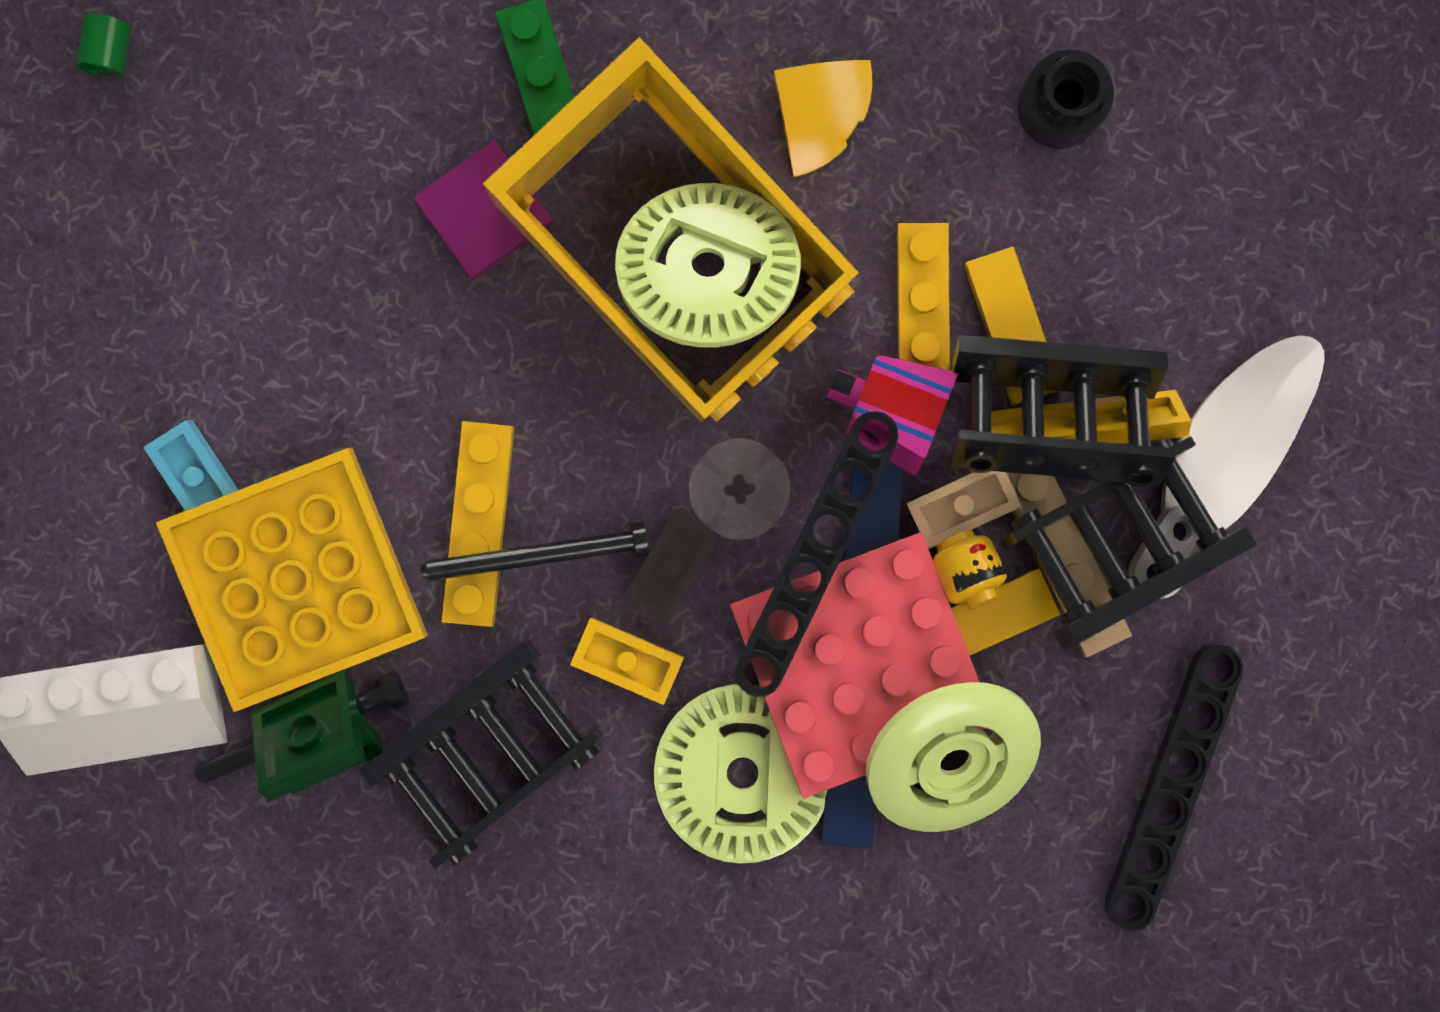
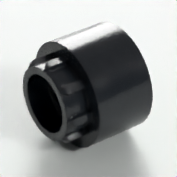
(1083, 80)

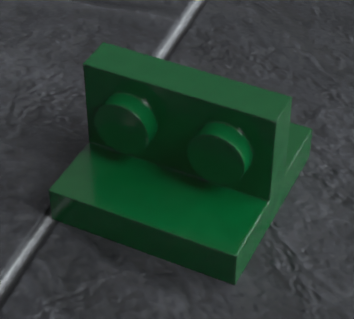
(310, 736)

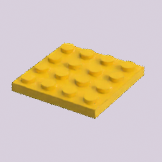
(292, 579)

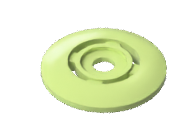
(700, 308)
(945, 721)
(695, 784)

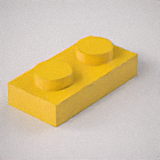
(627, 660)

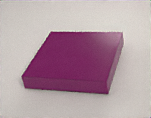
(469, 218)

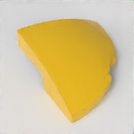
(821, 109)

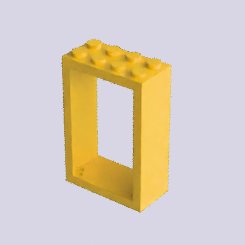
(642, 76)

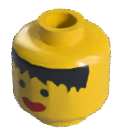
(969, 569)

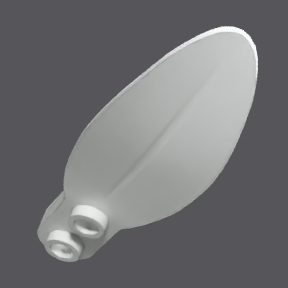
(1240, 439)

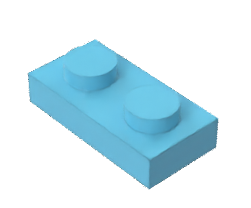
(189, 466)

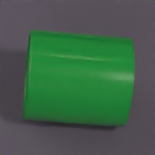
(103, 44)

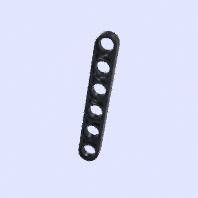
(809, 550)
(1182, 789)

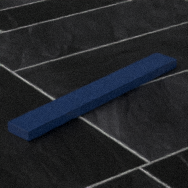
(849, 807)

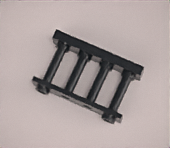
(1066, 368)
(1127, 592)
(438, 735)

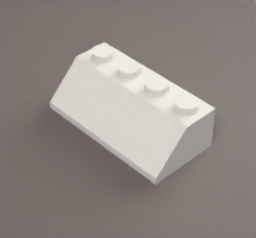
(112, 710)

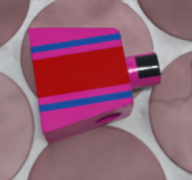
(908, 394)

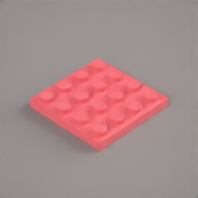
(866, 655)

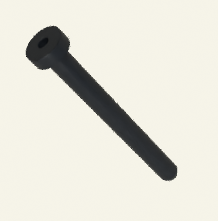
(533, 555)
(389, 691)

